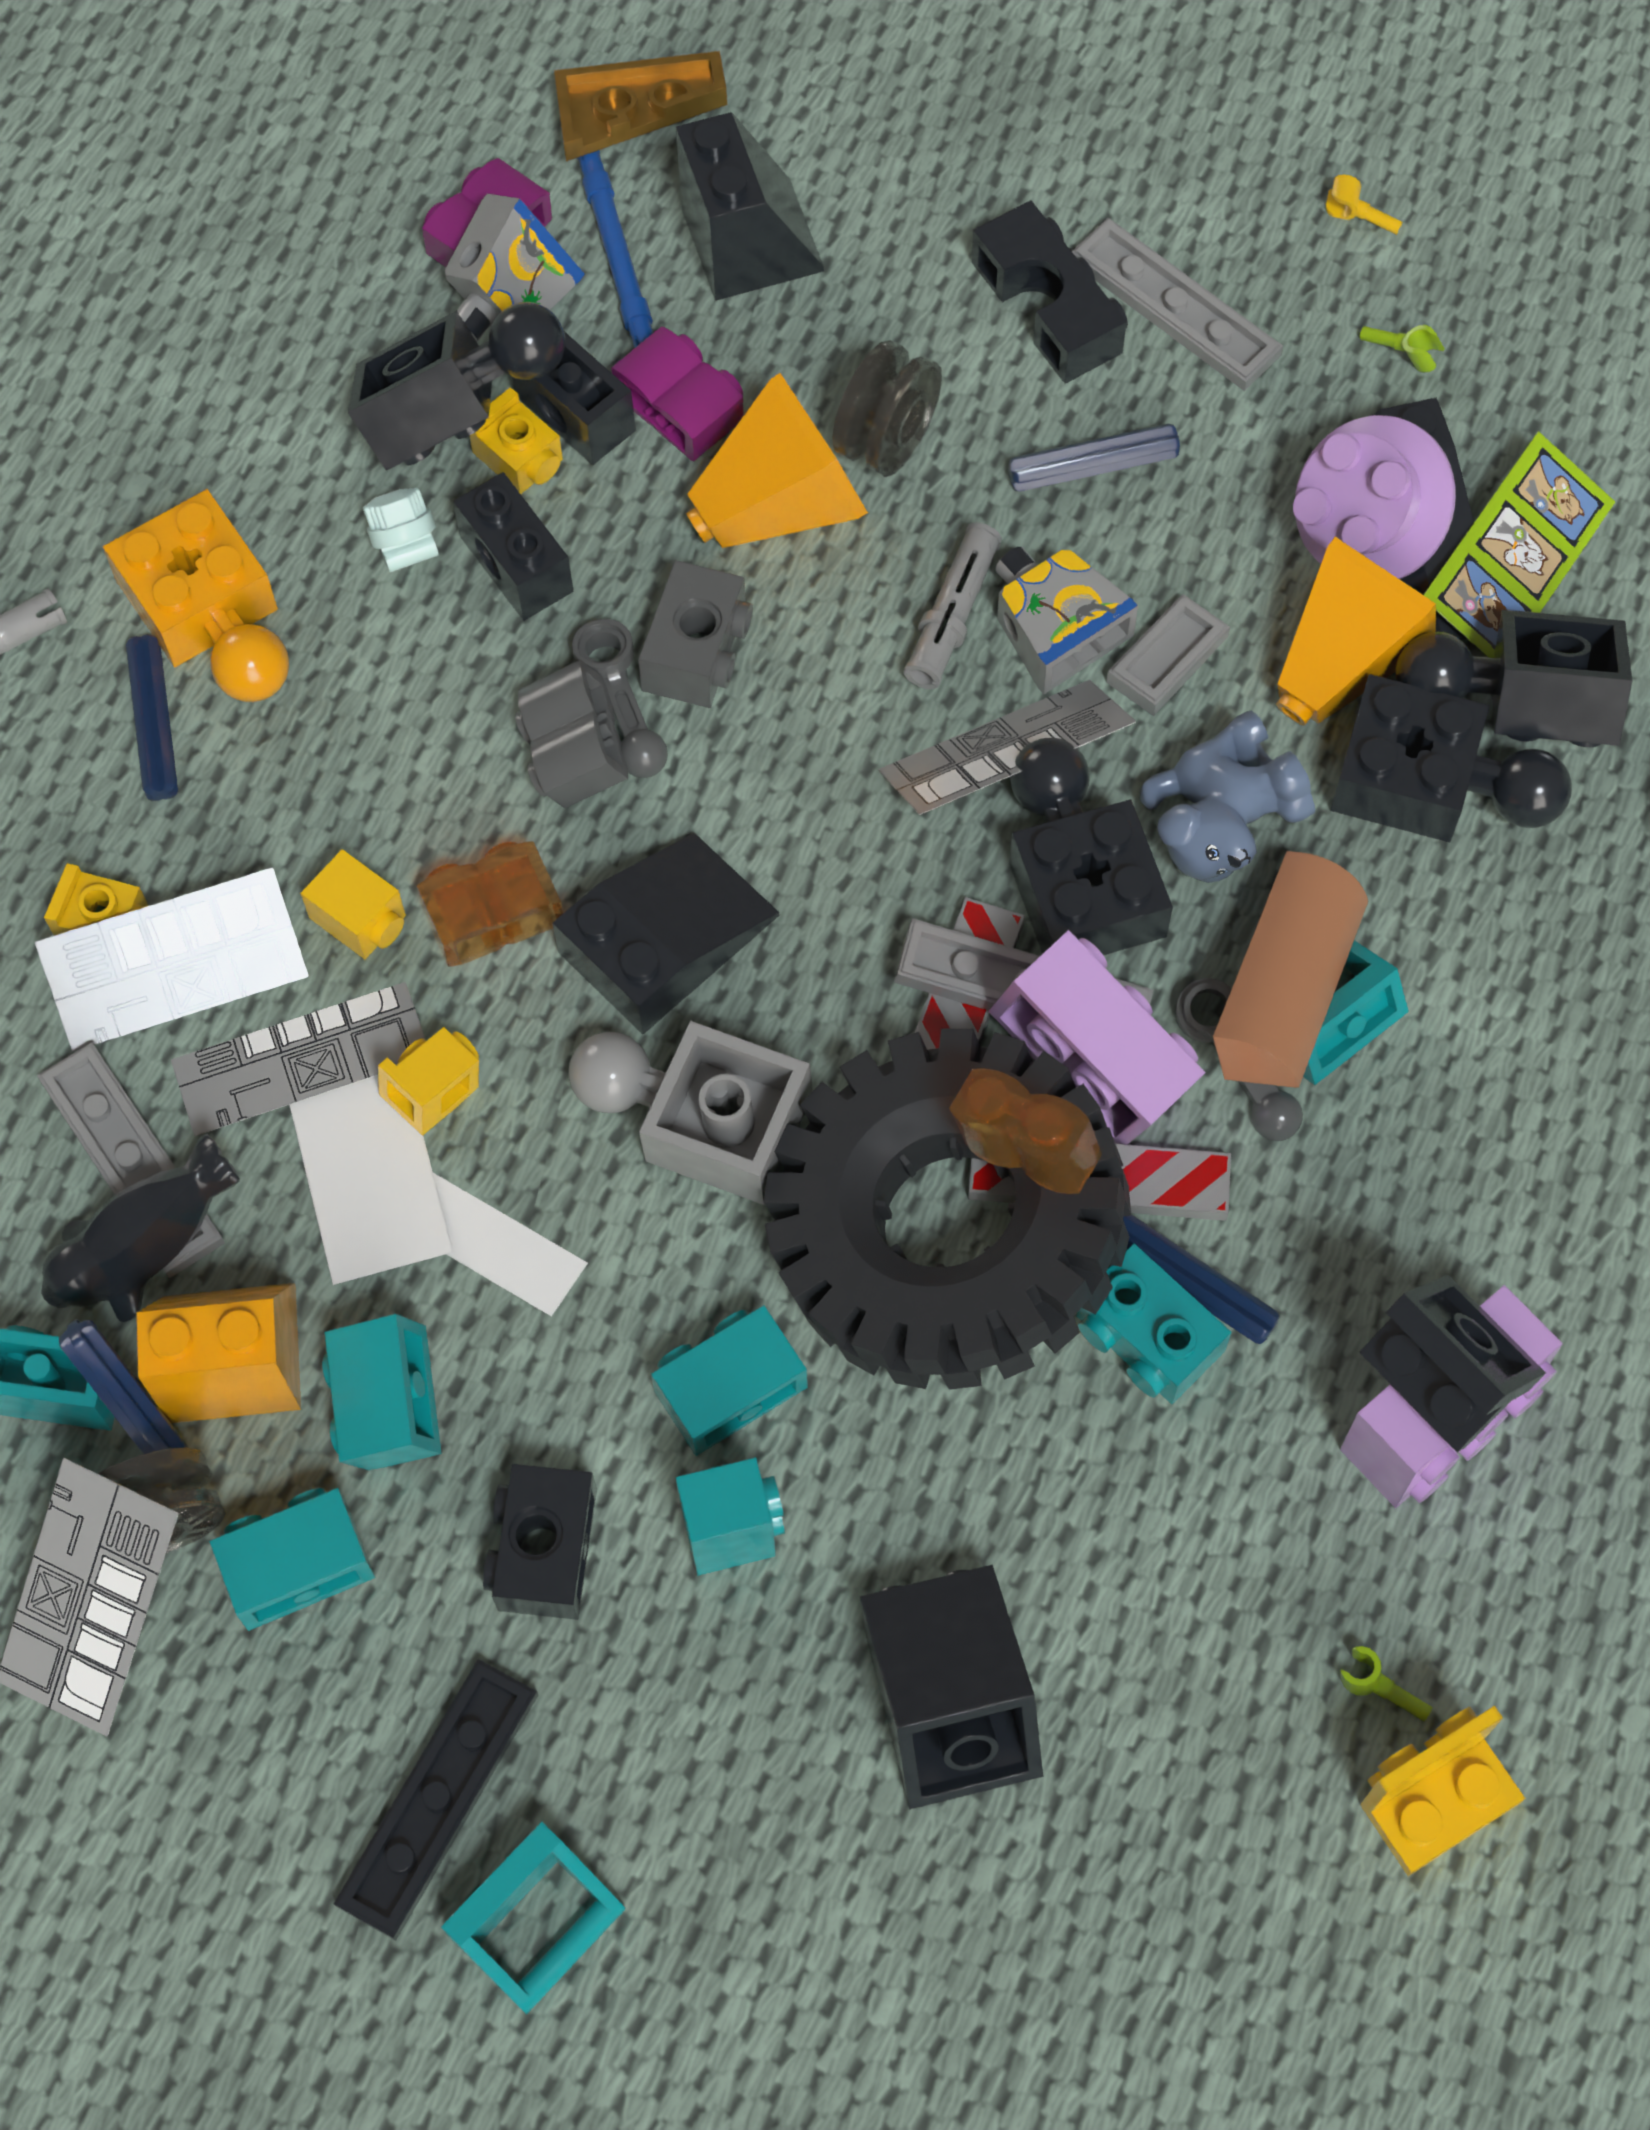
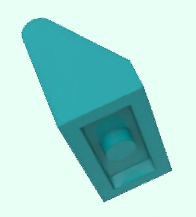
(1357, 1012)
(505, 1890)

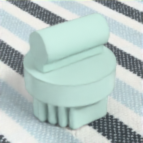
(401, 528)

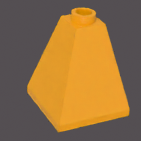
(772, 476)
(1349, 629)

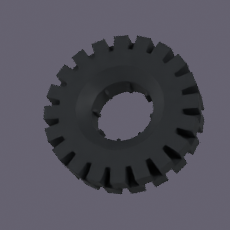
(940, 1318)

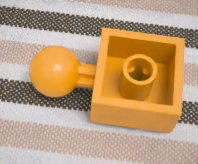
(203, 590)

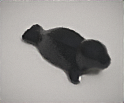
(135, 1234)

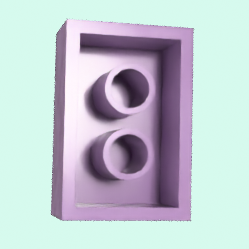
(1100, 1033)
(1404, 1452)

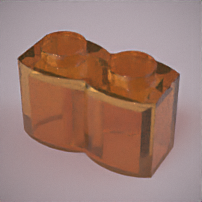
(489, 902)
(1026, 1131)

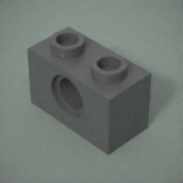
(694, 603)

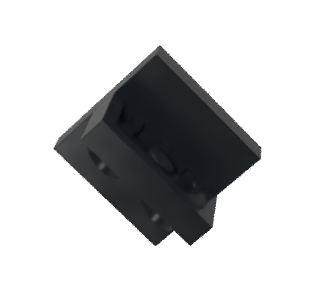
(1450, 1360)

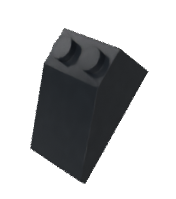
(661, 929)

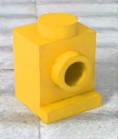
(517, 443)
(81, 893)
(430, 1078)

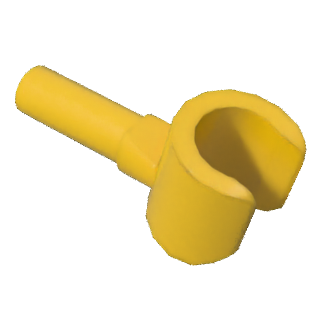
(1345, 204)

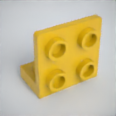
(1443, 1794)

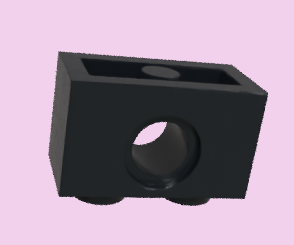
(581, 402)
(513, 546)
(553, 1580)

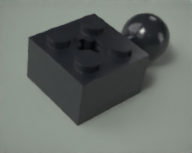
(442, 380)
(1546, 676)
(1419, 757)
(1081, 848)

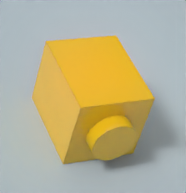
(354, 905)

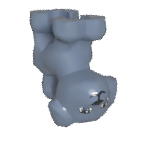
(1231, 787)

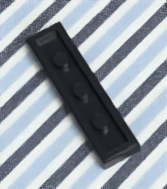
(436, 1800)

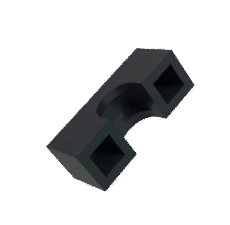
(1029, 254)

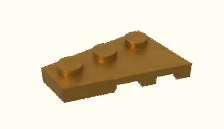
(634, 98)

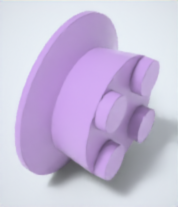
(1379, 491)

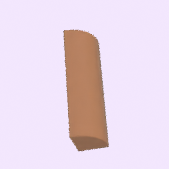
(1290, 972)

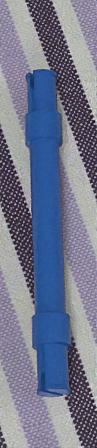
(600, 195)

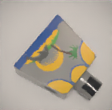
(507, 261)
(1060, 614)

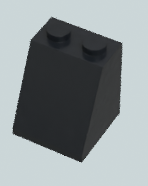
(741, 209)
(953, 1686)

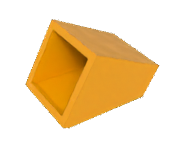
(221, 1353)

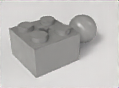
(691, 1103)

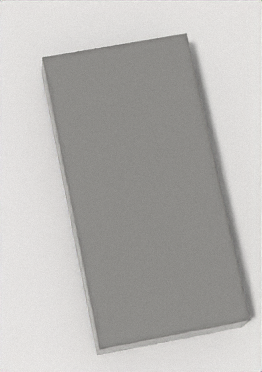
(1167, 654)

